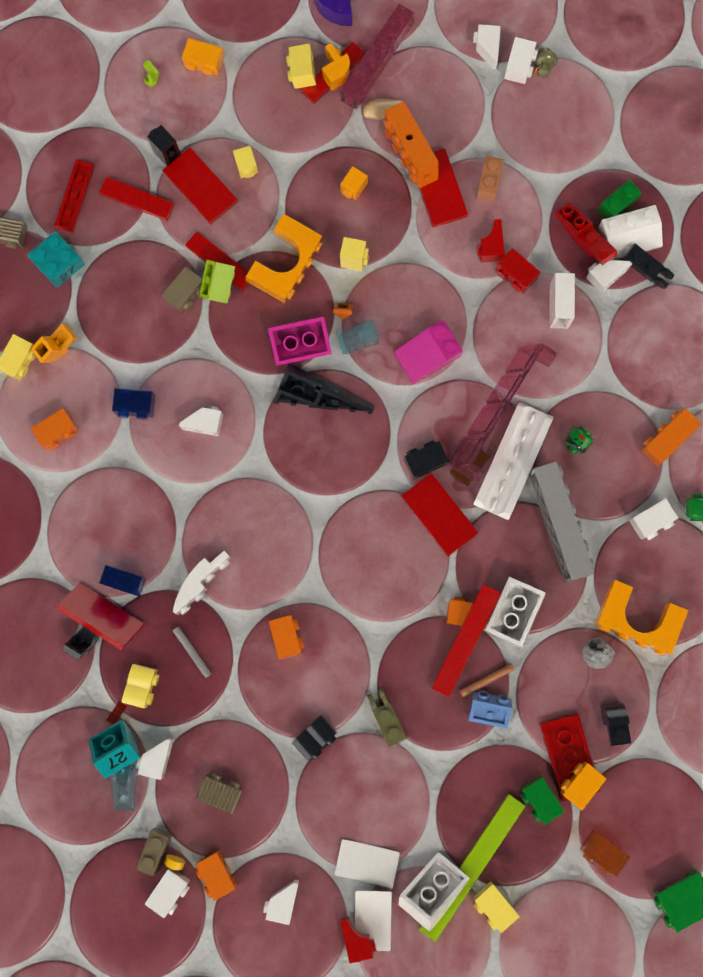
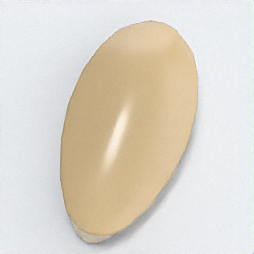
(376, 108)

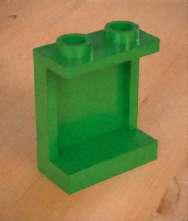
(681, 901)

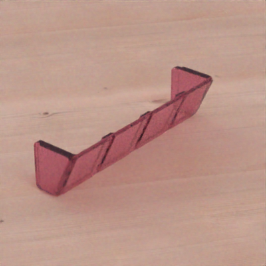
(496, 405)

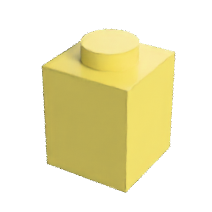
(245, 162)

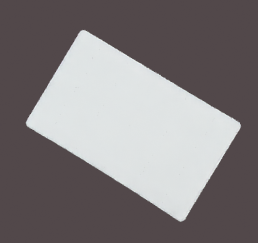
(367, 863)
(374, 916)

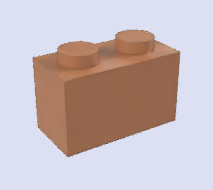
(490, 178)

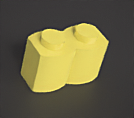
(140, 685)

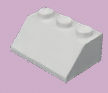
(637, 227)
(515, 612)

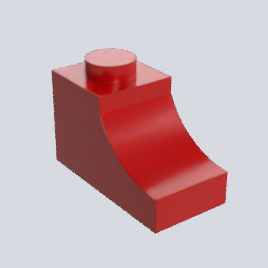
(492, 247)
(358, 945)

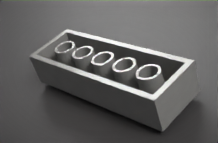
(561, 522)

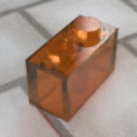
(604, 853)

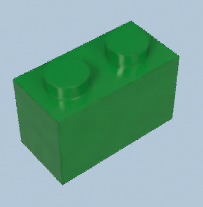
(620, 200)
(542, 800)

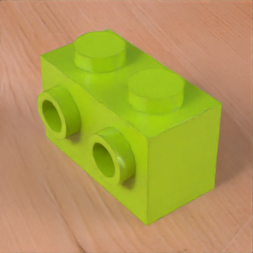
(217, 281)

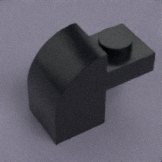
(81, 642)
(617, 721)

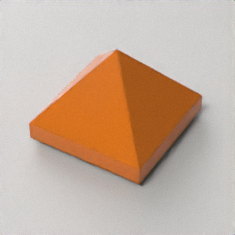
(342, 310)

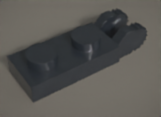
(648, 266)

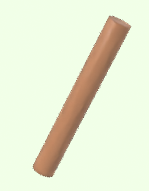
(486, 680)

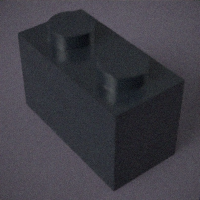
(163, 145)
(426, 459)

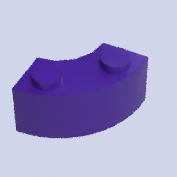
(335, 11)

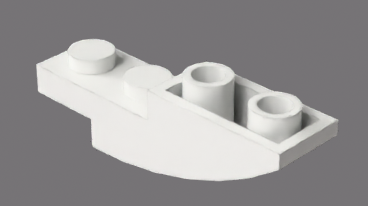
(193, 585)

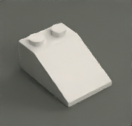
(433, 891)

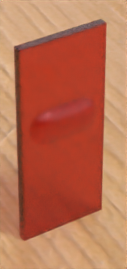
(116, 712)

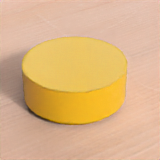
(174, 862)

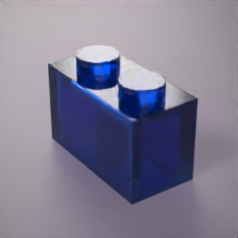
(133, 403)
(122, 580)

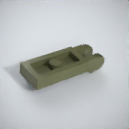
(387, 720)

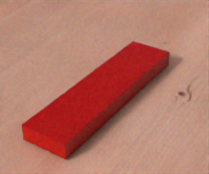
(315, 92)
(74, 196)
(136, 198)
(207, 251)

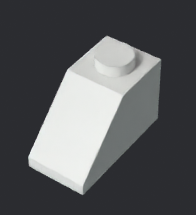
(487, 43)
(605, 275)
(204, 421)
(155, 761)
(281, 904)

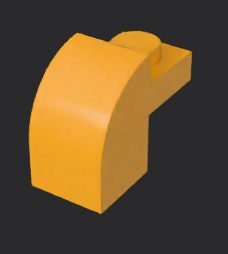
(338, 69)
(54, 347)

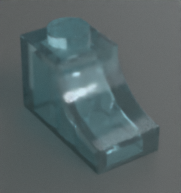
(358, 338)
(123, 788)

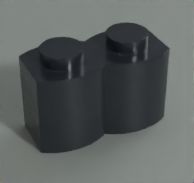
(314, 738)

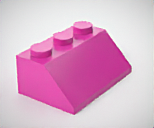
(299, 340)

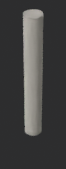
(192, 652)

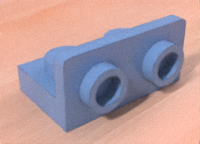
(490, 709)

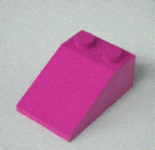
(428, 352)

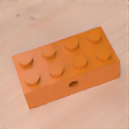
(410, 145)

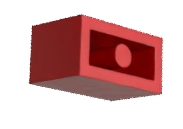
(517, 271)

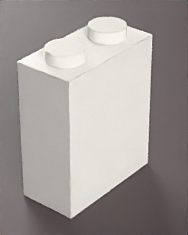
(562, 300)

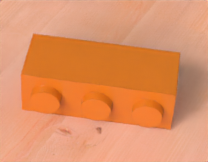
(670, 436)

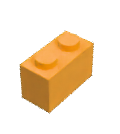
(203, 57)
(582, 785)

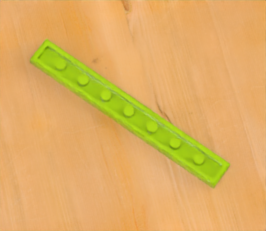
(480, 856)

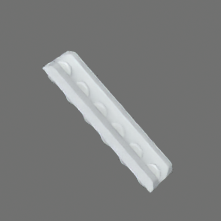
(513, 461)

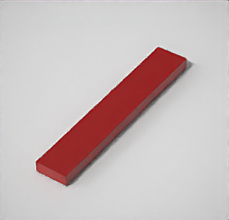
(466, 639)

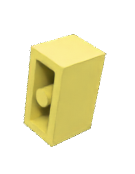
(301, 66)
(354, 254)
(16, 358)
(496, 907)

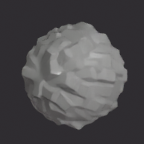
(597, 654)

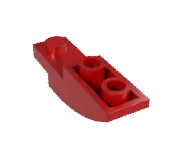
(584, 234)

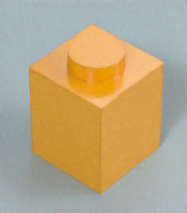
(353, 183)

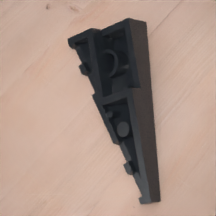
(307, 389)

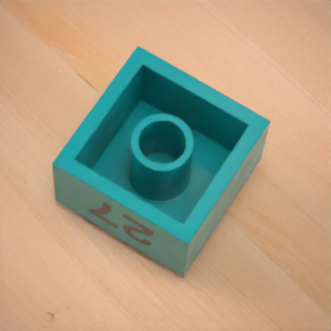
(56, 259)
(113, 749)

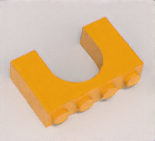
(282, 284)
(661, 638)

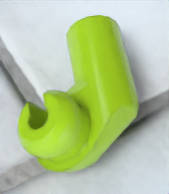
(153, 73)

